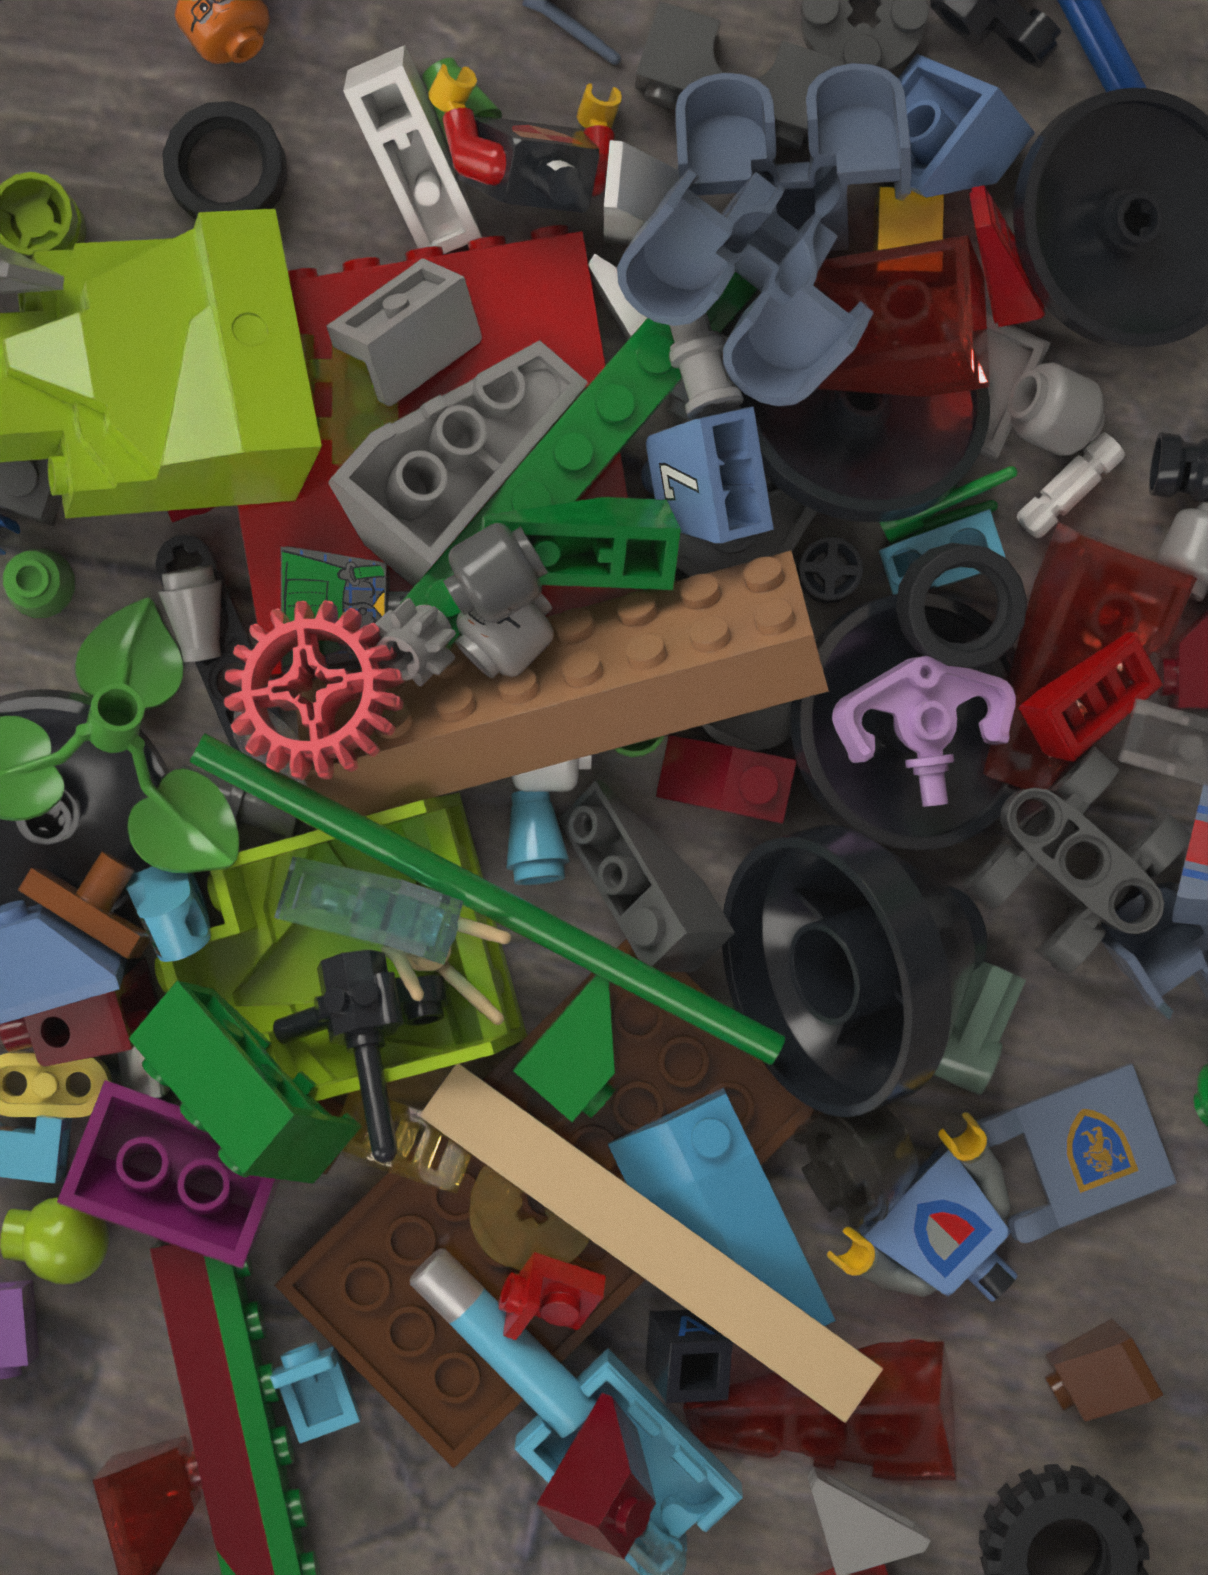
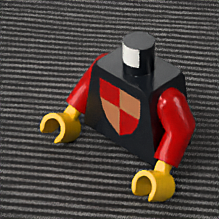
(523, 159)

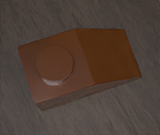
(1101, 1373)

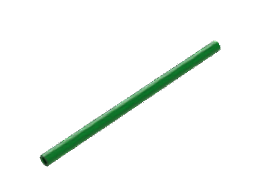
(487, 899)

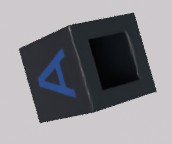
(687, 1357)

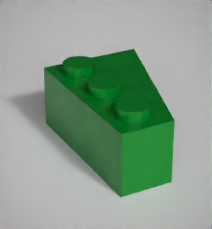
(237, 1089)

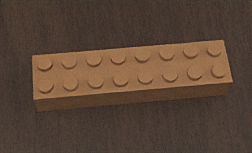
(603, 683)

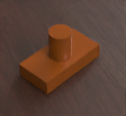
(91, 904)

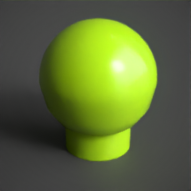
(55, 1241)

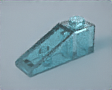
(370, 909)

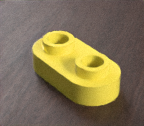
(49, 1086)

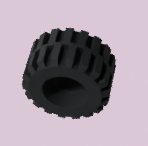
(1056, 1497)

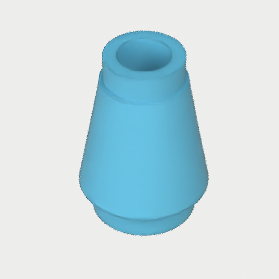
(535, 840)

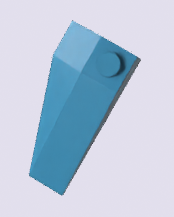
(710, 1181)

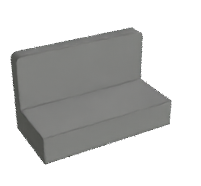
(409, 329)

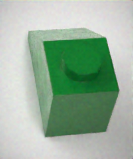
(575, 1055)

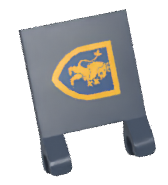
(1089, 1149)

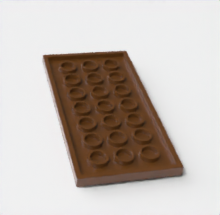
(360, 1271)

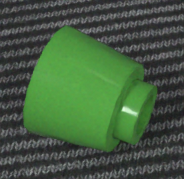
(39, 582)

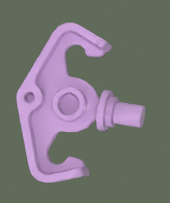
(924, 703)

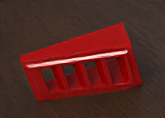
(1006, 280)
(1057, 718)

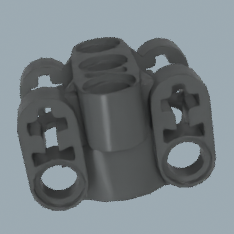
(1066, 825)

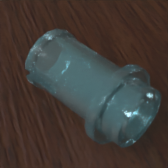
(658, 1552)

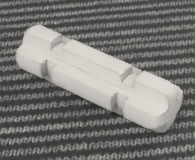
(1070, 485)

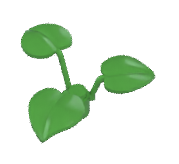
(125, 669)

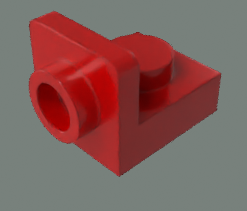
(551, 1291)

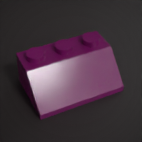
(164, 1178)

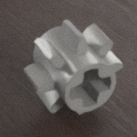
(419, 640)

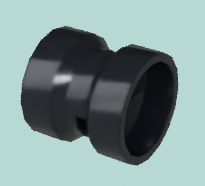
(1179, 467)

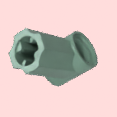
(975, 1038)

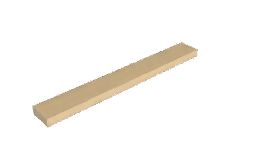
(651, 1242)

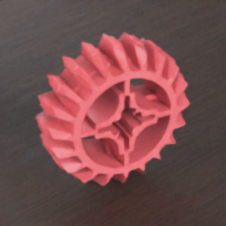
(303, 637)

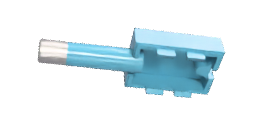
(683, 1472)

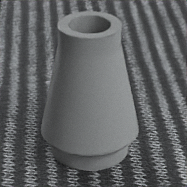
(194, 609)

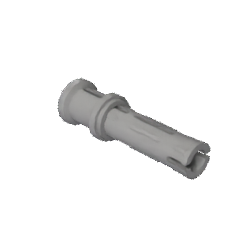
(700, 362)

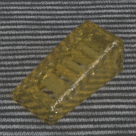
(452, 1163)

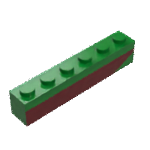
(232, 1414)

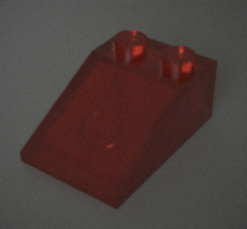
(925, 321)

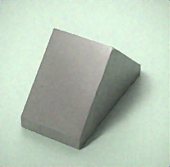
(860, 1529)

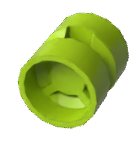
(38, 215)

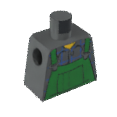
(340, 579)

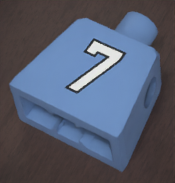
(711, 476)

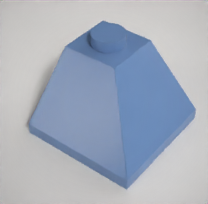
(958, 129)
(50, 962)

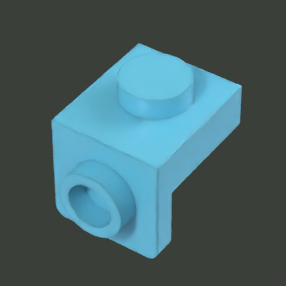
(315, 1391)

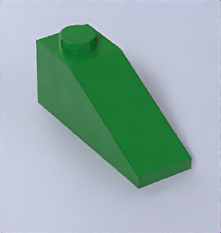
(601, 541)

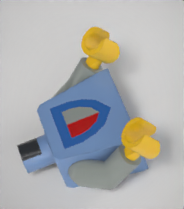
(940, 1226)

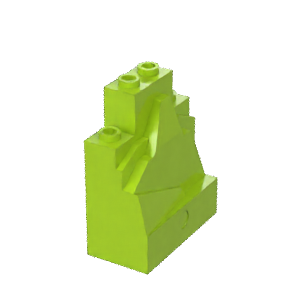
(162, 372)
(271, 964)

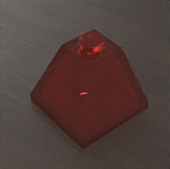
(147, 1503)

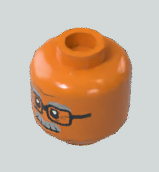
(224, 28)

